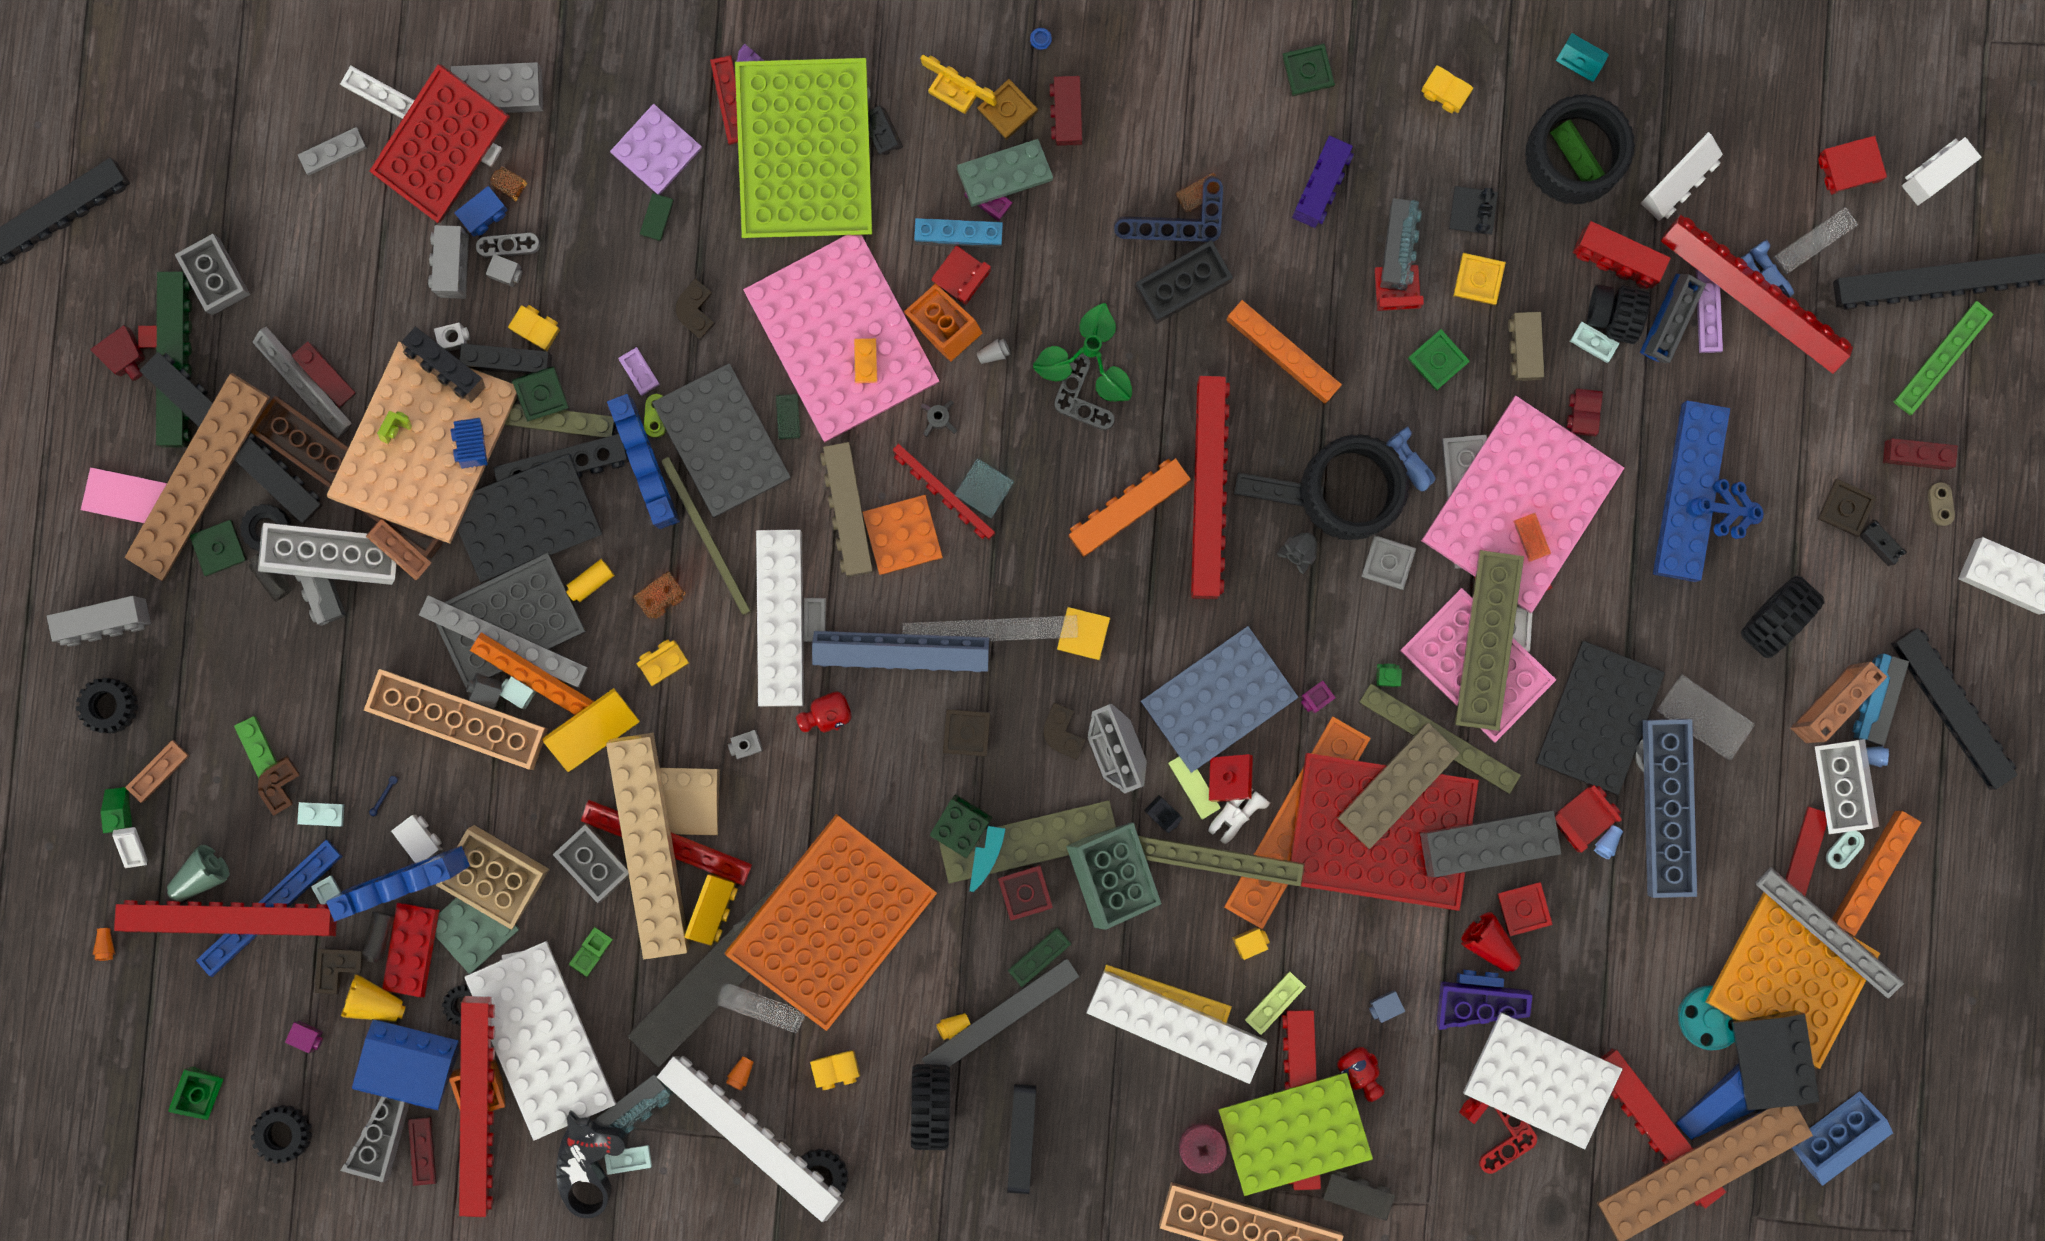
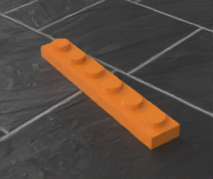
(530, 674)

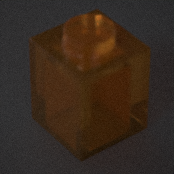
(508, 183)

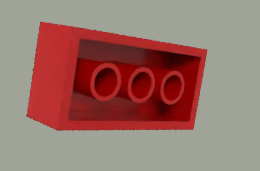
(1621, 255)

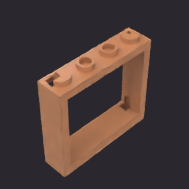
(1838, 702)

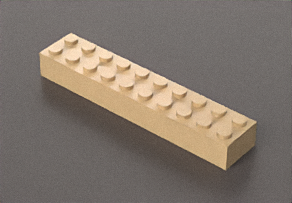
(648, 845)

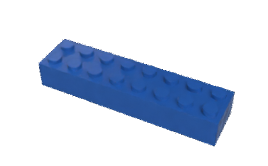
(1692, 475)

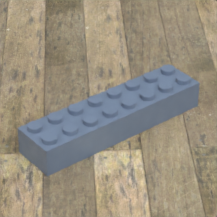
(1669, 808)

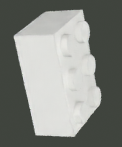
(1940, 170)

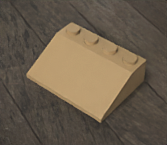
(692, 800)
(498, 878)

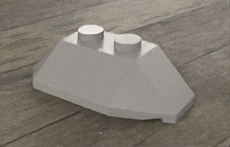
(1117, 749)

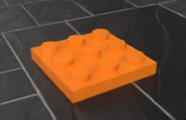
(902, 535)

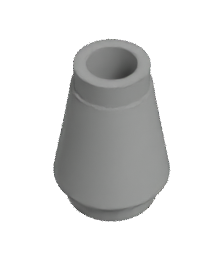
(994, 351)

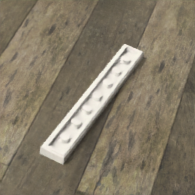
(393, 101)

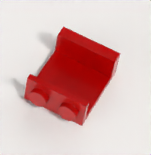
(1586, 817)

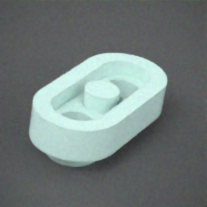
(1845, 851)

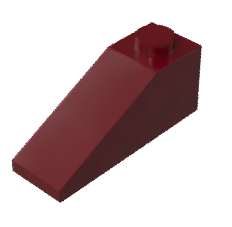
(323, 374)

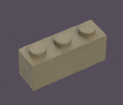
(1526, 346)

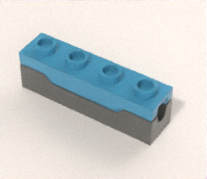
(958, 233)
(1880, 705)

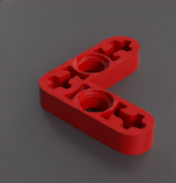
(1516, 1132)

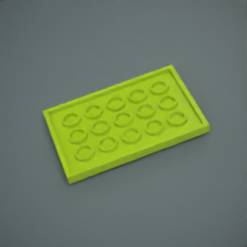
(1295, 1134)

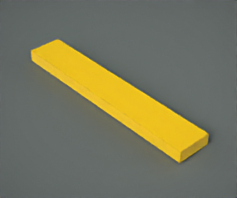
(1200, 1003)

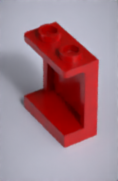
(1852, 165)

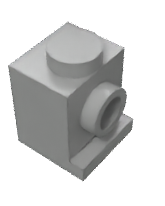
(753, 741)

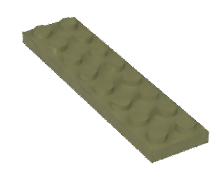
(1489, 640)
(1034, 839)

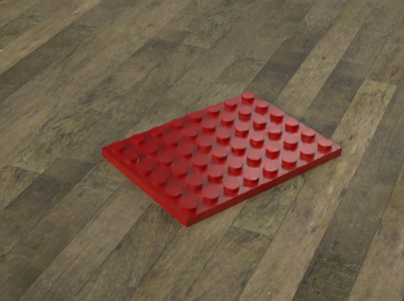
(1396, 862)

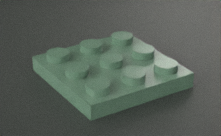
(470, 934)

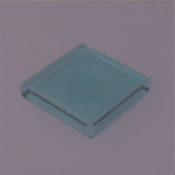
(984, 488)

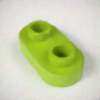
(651, 417)

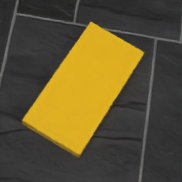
(590, 730)

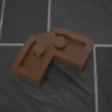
(271, 784)

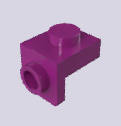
(1317, 697)

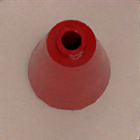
(1491, 943)

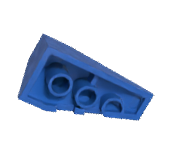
(1717, 1107)

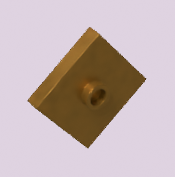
(1011, 110)

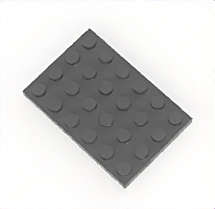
(721, 440)
(521, 601)

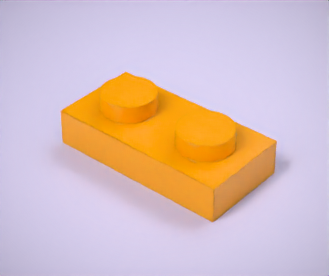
(865, 360)

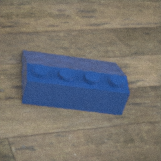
(405, 1064)

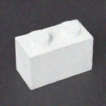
(417, 839)

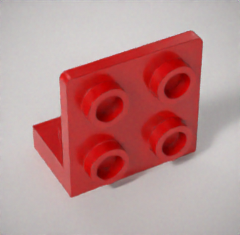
(961, 275)
(1397, 299)

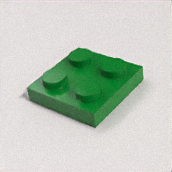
(1438, 359)

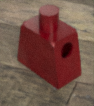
(120, 353)

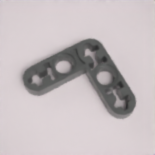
(1075, 403)

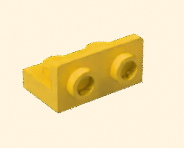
(662, 662)

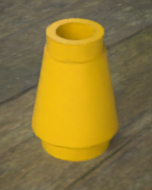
(952, 1026)

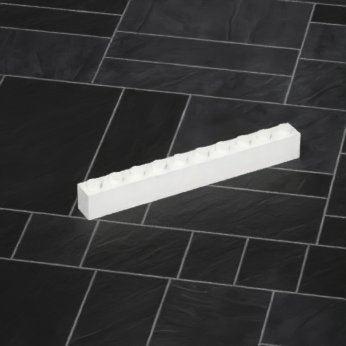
(750, 1138)

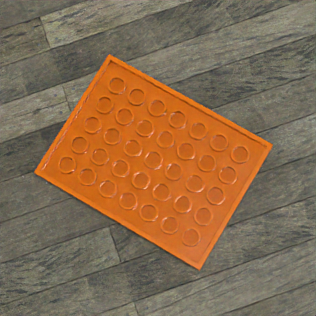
(830, 922)

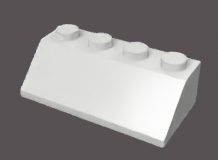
(1682, 177)

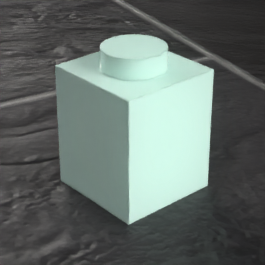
(517, 692)

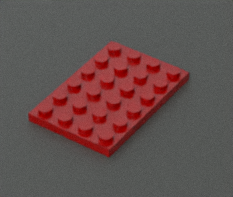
(439, 143)

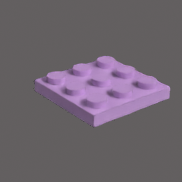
(656, 149)

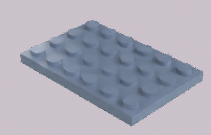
(1219, 699)

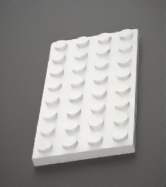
(541, 1041)

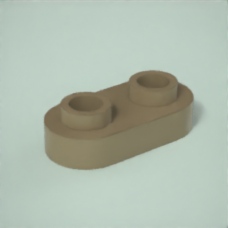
(1938, 504)

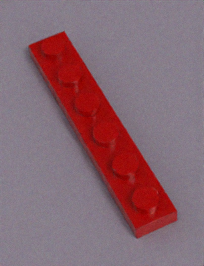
(936, 486)

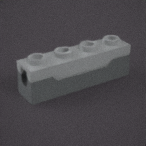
(322, 598)

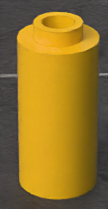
(589, 581)

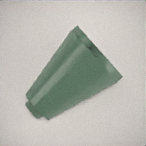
(198, 874)

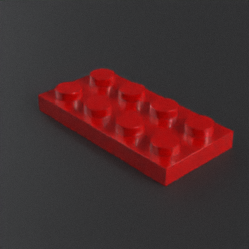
(410, 949)

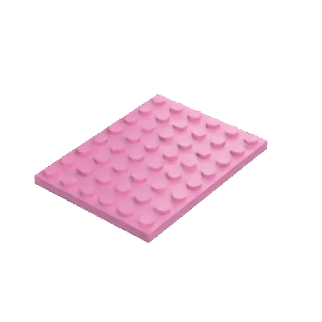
(812, 322)
(1520, 471)

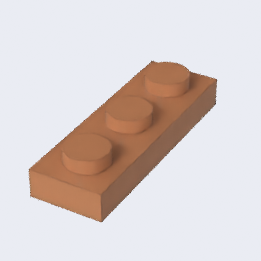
(398, 549)
(157, 771)

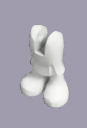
(1235, 817)

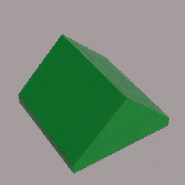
(196, 1093)

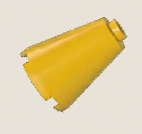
(371, 1002)

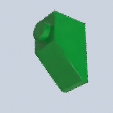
(116, 810)

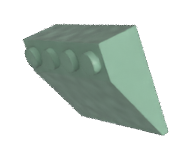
(1113, 876)

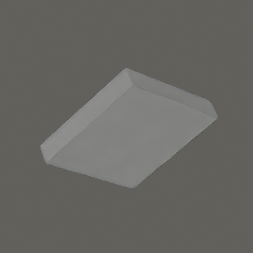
(1388, 562)

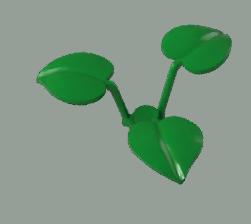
(1096, 327)

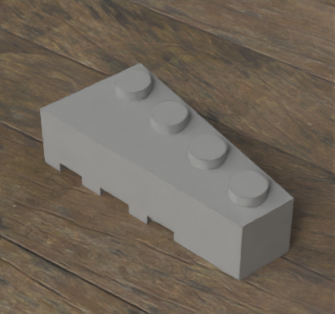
(378, 1142)

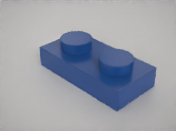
(1489, 979)

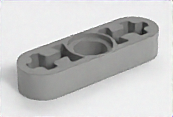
(501, 238)

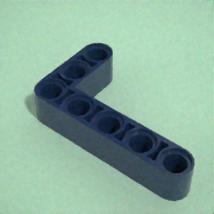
(1179, 223)

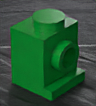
(1388, 675)

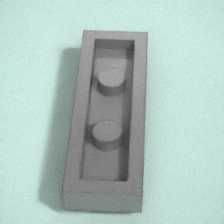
(332, 151)

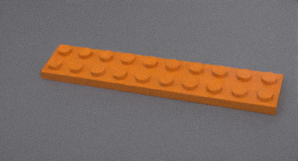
(1257, 898)

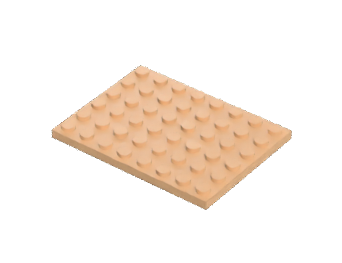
(416, 473)

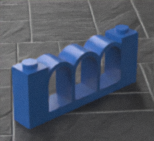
(643, 461)
(398, 883)

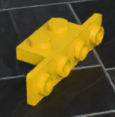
(953, 88)

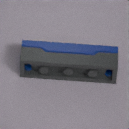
(1672, 318)

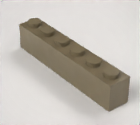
(847, 508)

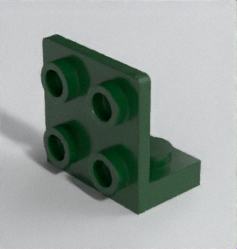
(960, 826)

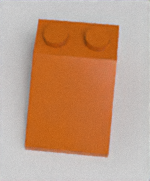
(943, 322)

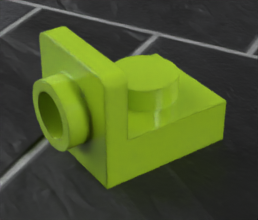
(390, 425)

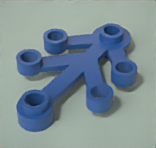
(1751, 512)

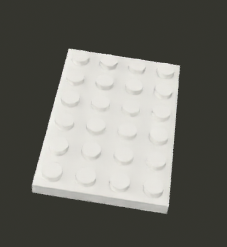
(1542, 1080)

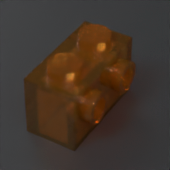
(659, 596)

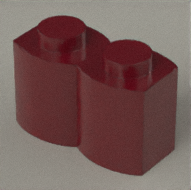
(1585, 412)

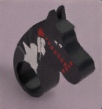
(578, 1160)

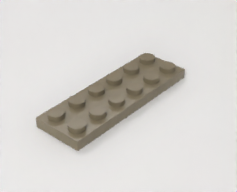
(1398, 785)

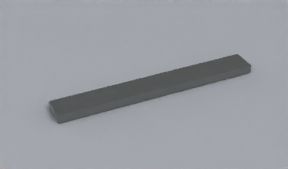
(1003, 1015)

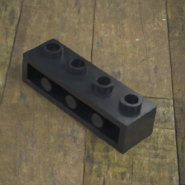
(443, 365)

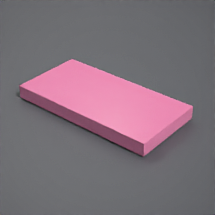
(120, 495)

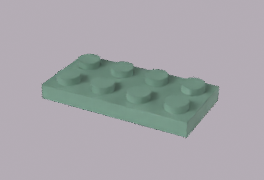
(1004, 172)

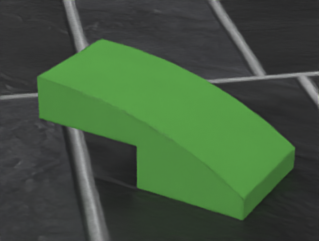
(590, 952)

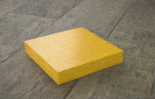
(1479, 278)
(1091, 634)

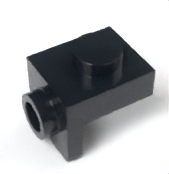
(1163, 814)

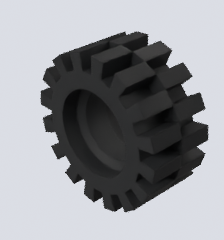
(450, 1000)

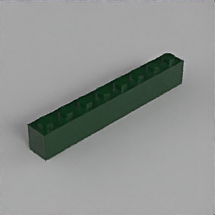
(173, 339)

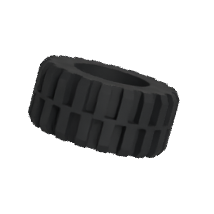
(1782, 617)
(930, 1107)

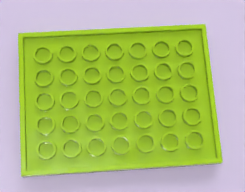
(803, 147)

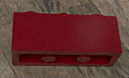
(1066, 110)
(1920, 454)

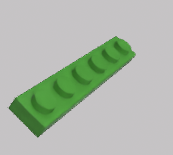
(1943, 358)

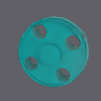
(1704, 1020)

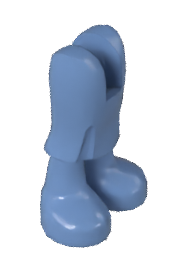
(1770, 270)
(1418, 471)

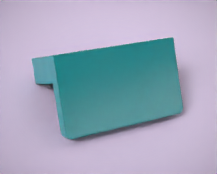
(1582, 57)

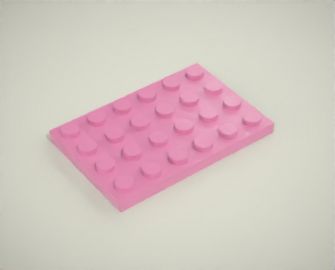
(1440, 652)

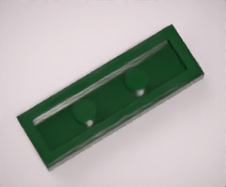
(1039, 957)

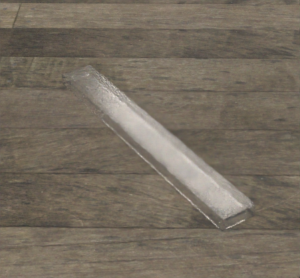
(1000, 629)

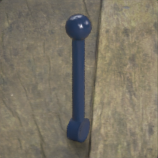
(392, 781)

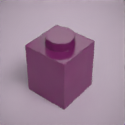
(304, 1037)

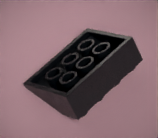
(1775, 1061)

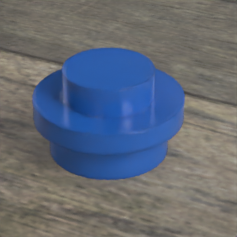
(1040, 38)

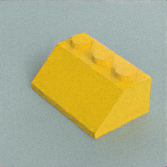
(711, 910)

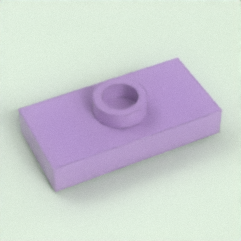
(639, 371)

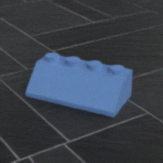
(1842, 1138)

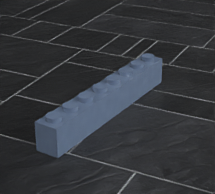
(900, 651)

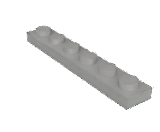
(301, 382)

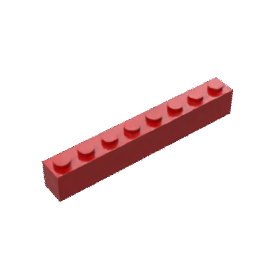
(1300, 1064)
(1651, 1118)

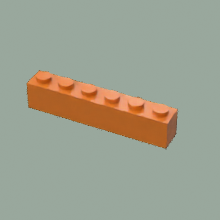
(1283, 352)
(1129, 507)
(1876, 872)

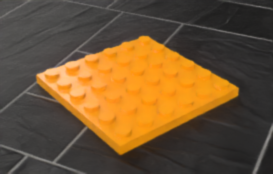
(1786, 969)

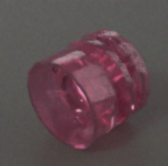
(1199, 1135)

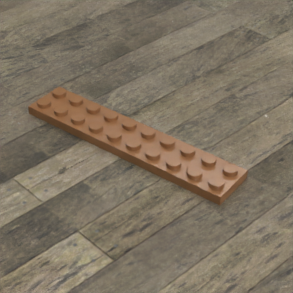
(197, 476)
(1703, 1170)

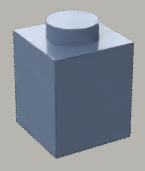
(1386, 1006)

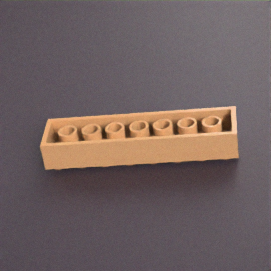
(456, 719)
(1222, 1219)

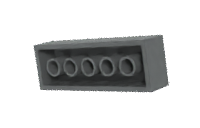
(1490, 843)

